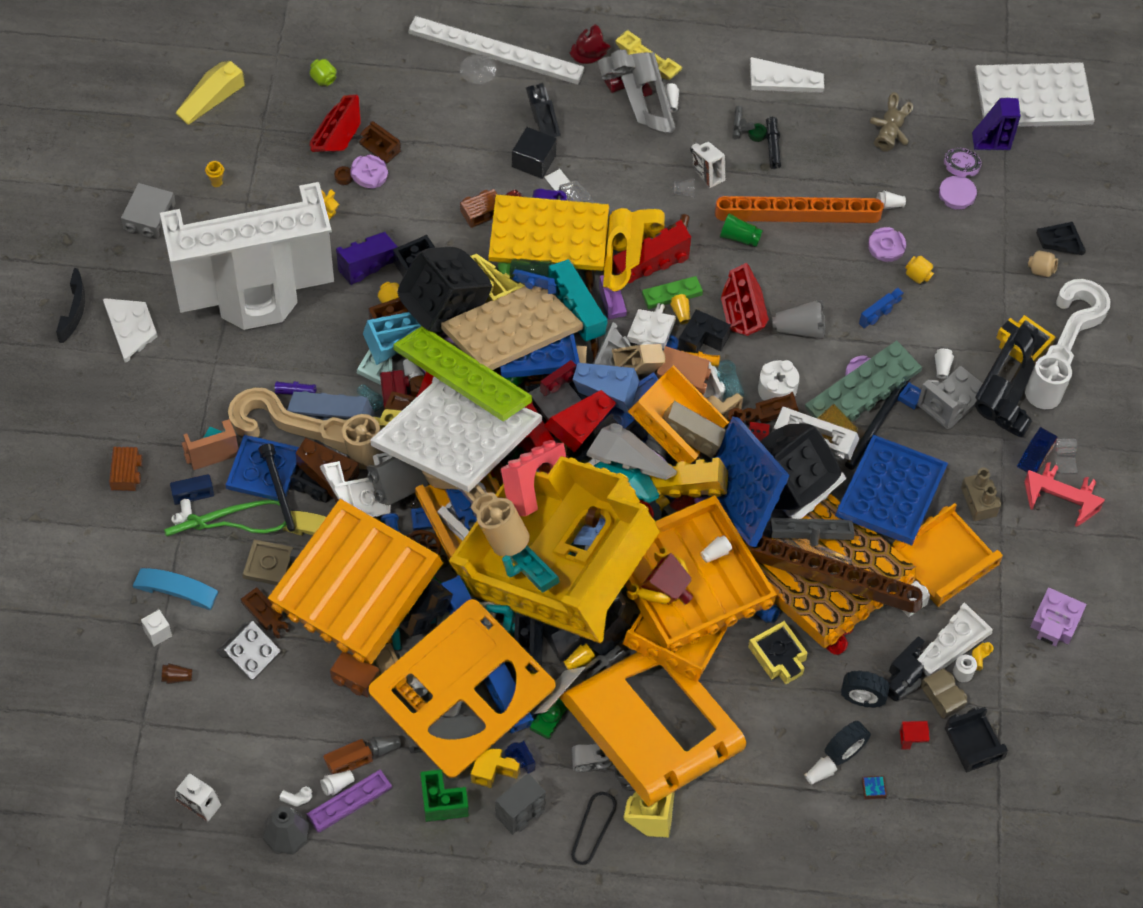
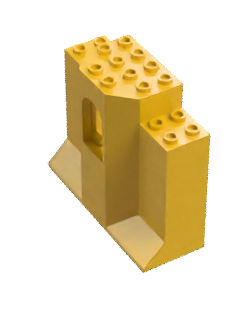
(586, 580)

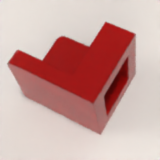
(913, 732)

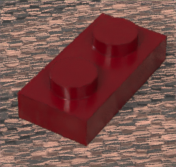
(558, 378)

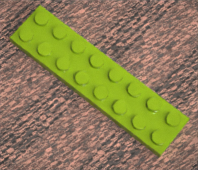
(463, 373)

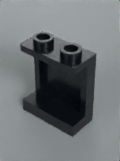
(303, 483)
(974, 739)

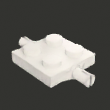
(651, 327)

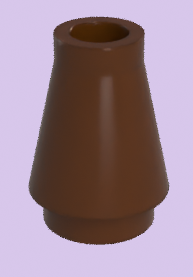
(174, 674)

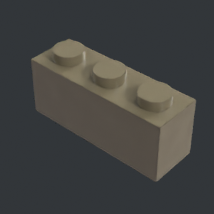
(694, 429)

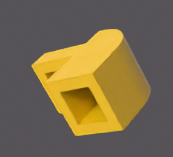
(490, 764)

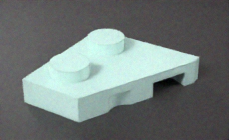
(372, 371)

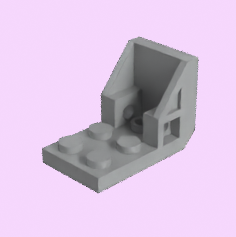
(950, 399)

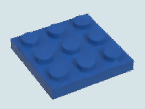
(251, 472)

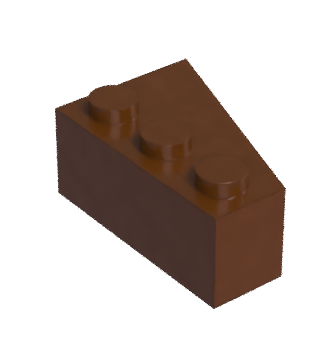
(313, 455)

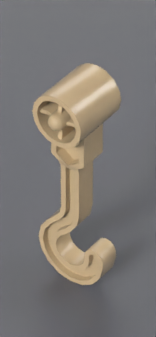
(346, 436)
(495, 517)

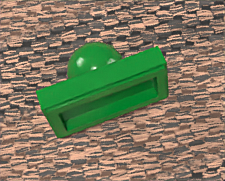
(546, 722)

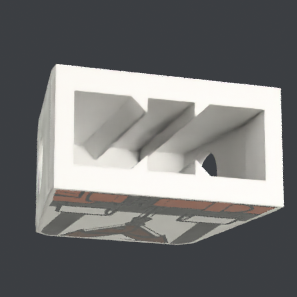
(709, 163)
(194, 795)

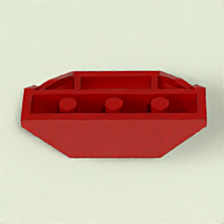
(338, 126)
(744, 302)

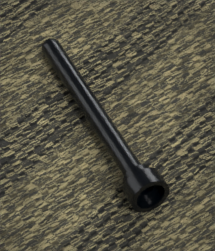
(268, 453)

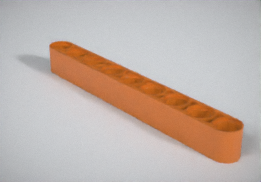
(800, 209)

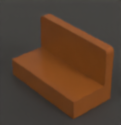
(348, 757)

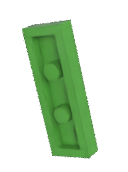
(663, 293)

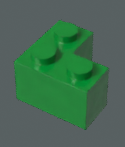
(441, 802)

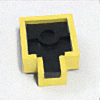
(779, 652)

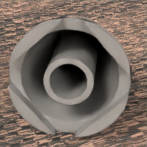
(802, 320)

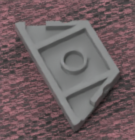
(612, 340)

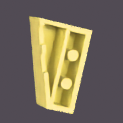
(500, 282)

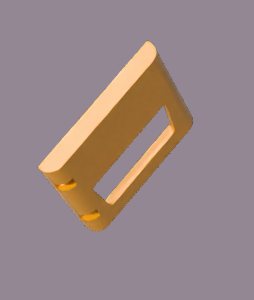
(638, 740)

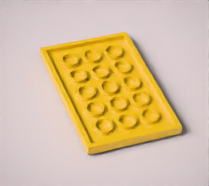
(549, 231)

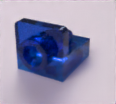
(522, 755)

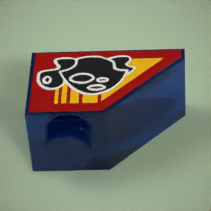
(1037, 450)

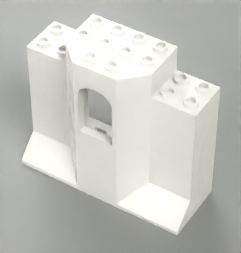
(251, 259)

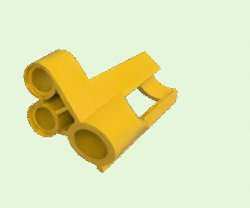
(626, 232)

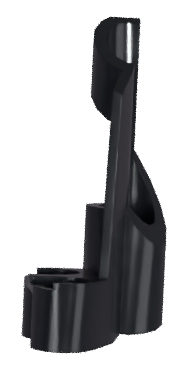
(1000, 398)

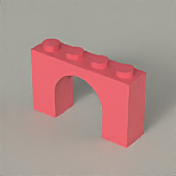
(520, 474)

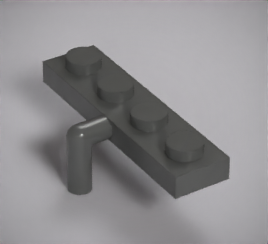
(812, 529)

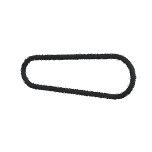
(583, 823)

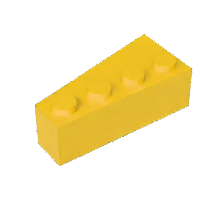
(694, 479)

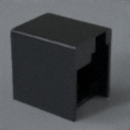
(534, 152)

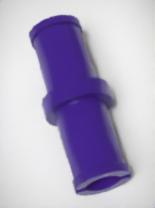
(289, 388)

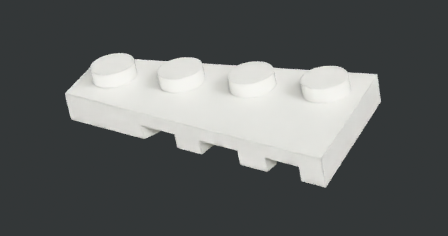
(780, 77)
(957, 638)

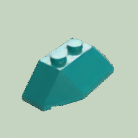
(639, 482)

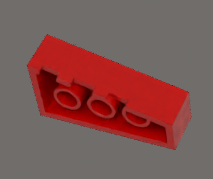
(657, 253)

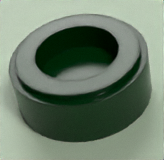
(758, 133)

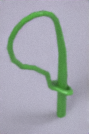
(194, 520)

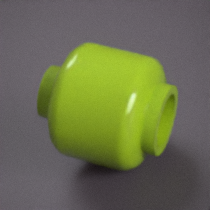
(322, 72)

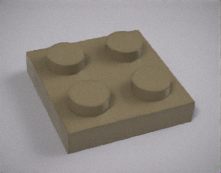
(267, 562)

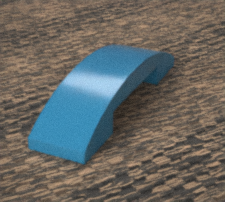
(176, 585)

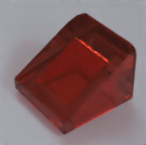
(682, 502)

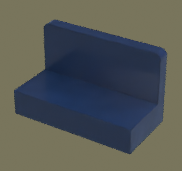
(192, 489)

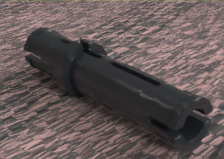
(773, 136)

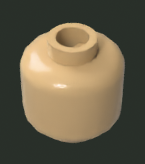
(1043, 263)

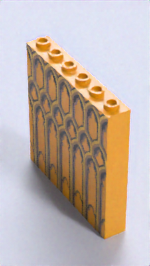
(826, 610)

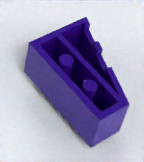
(998, 126)

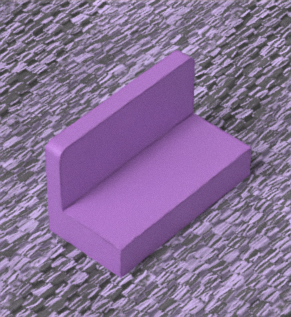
(612, 301)

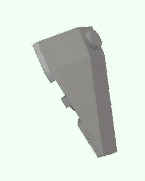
(624, 447)

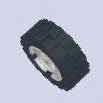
(865, 689)
(847, 742)

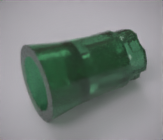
(538, 267)

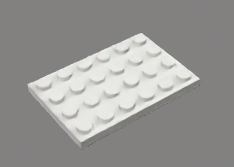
(1046, 92)

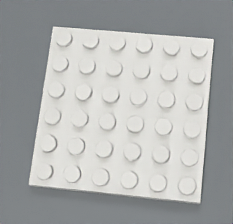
(452, 436)

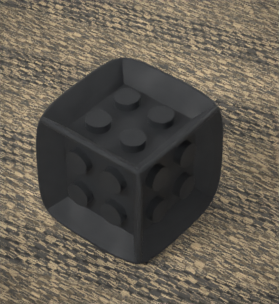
(442, 286)
(807, 461)

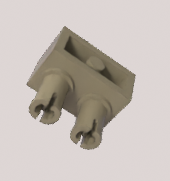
(981, 495)

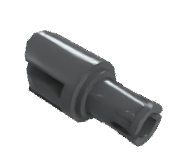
(604, 661)

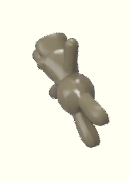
(892, 122)

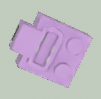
(1057, 617)

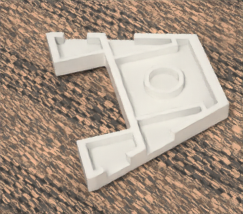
(356, 492)

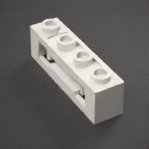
(843, 439)

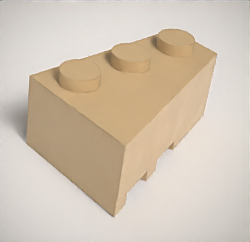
(642, 358)

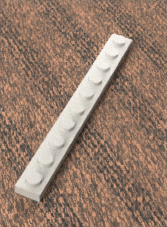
(496, 50)

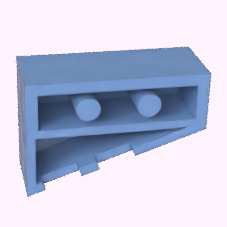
(615, 381)

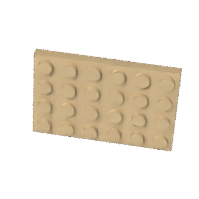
(511, 326)

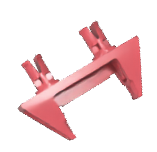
(1090, 503)

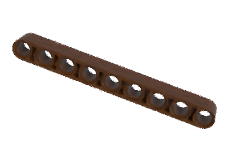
(842, 578)

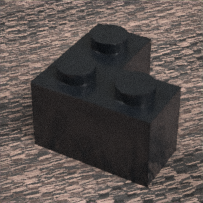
(405, 254)
(704, 330)

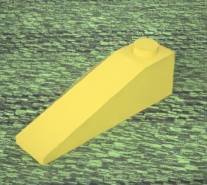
(211, 90)
(650, 820)

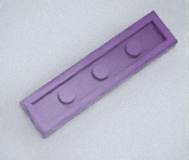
(349, 801)

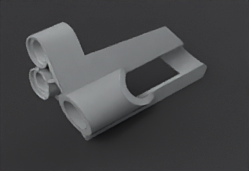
(635, 72)

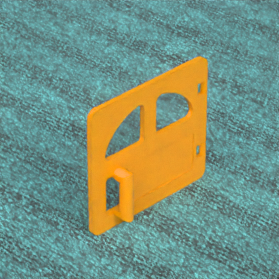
(450, 667)

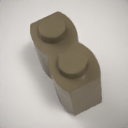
(943, 693)

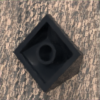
(562, 641)

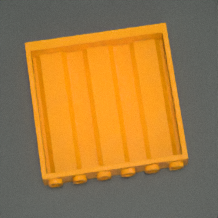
(355, 581)
(720, 589)

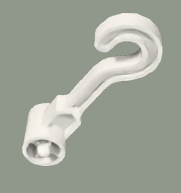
(1053, 370)

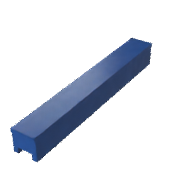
(500, 680)

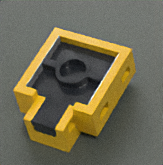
(1041, 338)

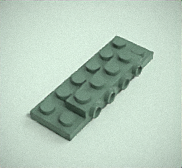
(867, 383)

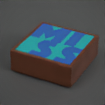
(874, 787)

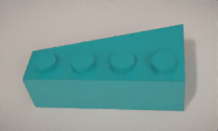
(577, 298)

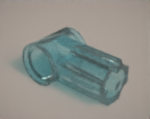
(730, 380)

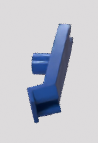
(535, 280)

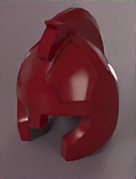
(589, 48)

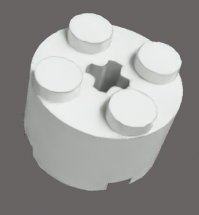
(778, 379)

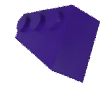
(365, 258)

